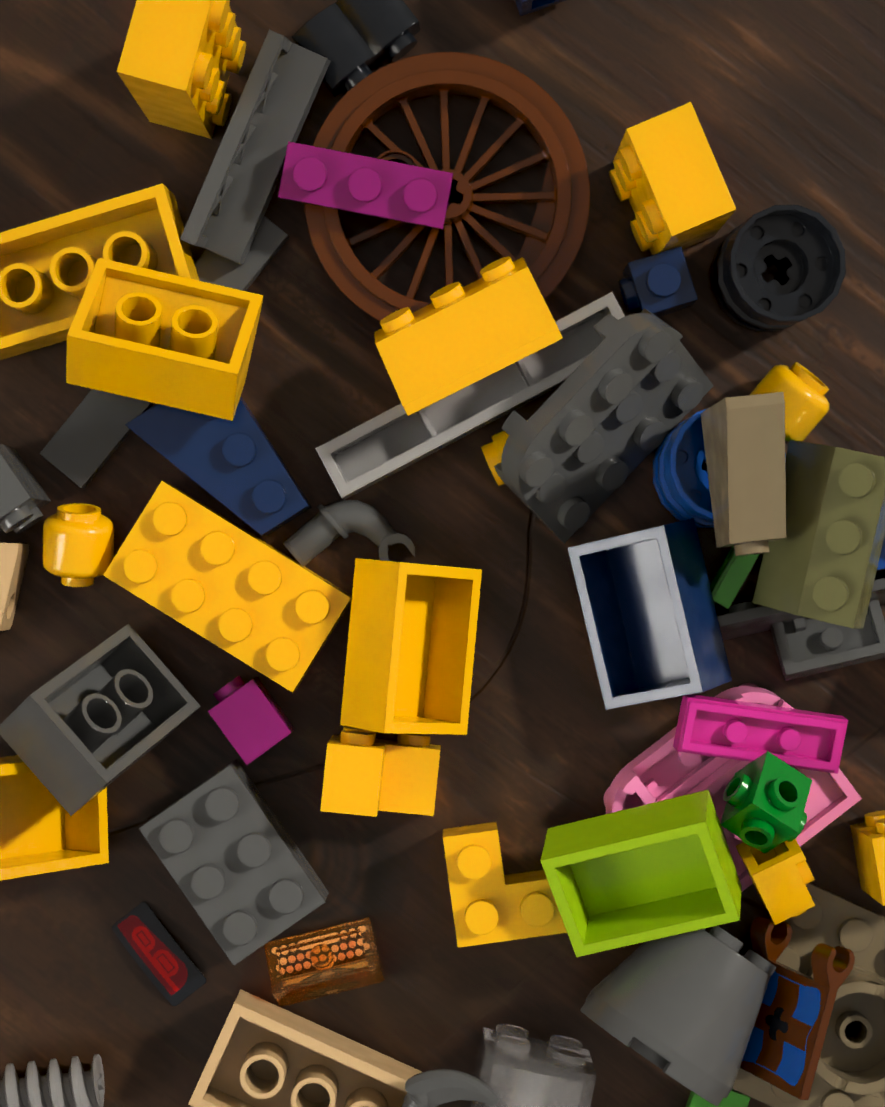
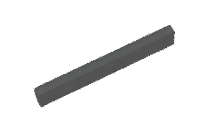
(100, 419)

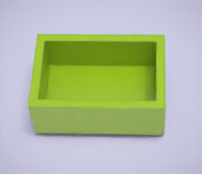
(642, 874)

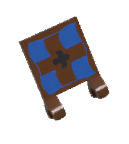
(794, 1010)

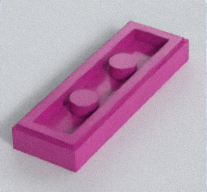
(750, 729)

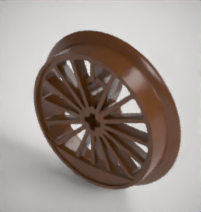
(562, 204)

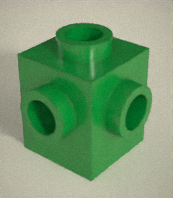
(766, 803)

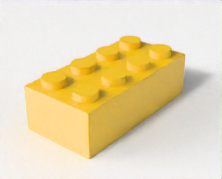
(181, 62)
(53, 259)
(228, 586)

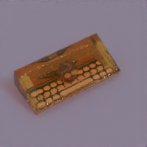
(323, 962)

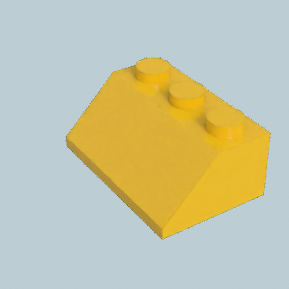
(465, 334)
(163, 339)

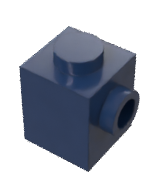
(658, 284)

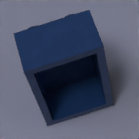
(650, 615)

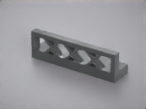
(255, 148)

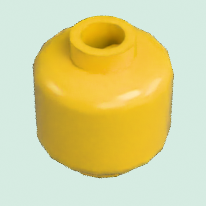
(802, 395)
(78, 544)

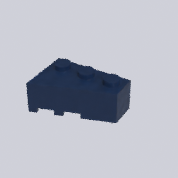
(228, 461)

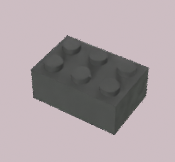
(97, 718)
(235, 862)

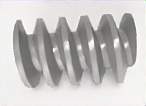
(55, 1088)

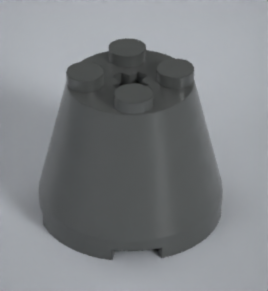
(686, 1006)

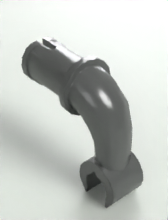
(340, 520)

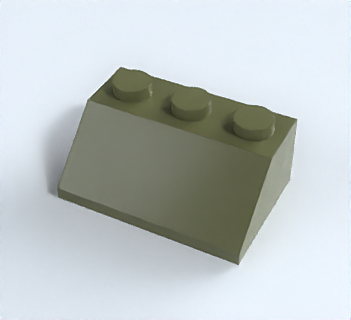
(831, 536)

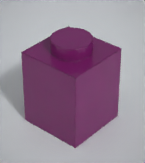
(249, 718)

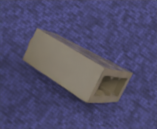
(747, 470)

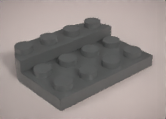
(601, 421)

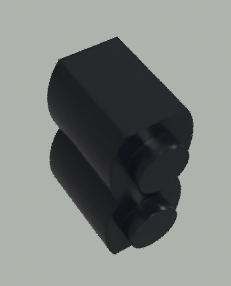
(358, 37)

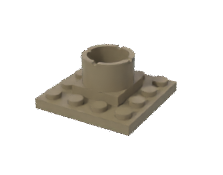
(851, 1060)

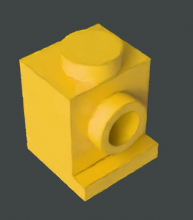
(779, 879)

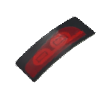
(158, 954)

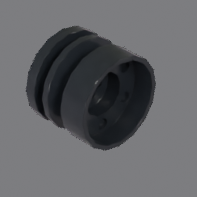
(808, 264)

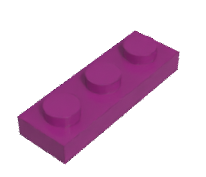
(365, 185)

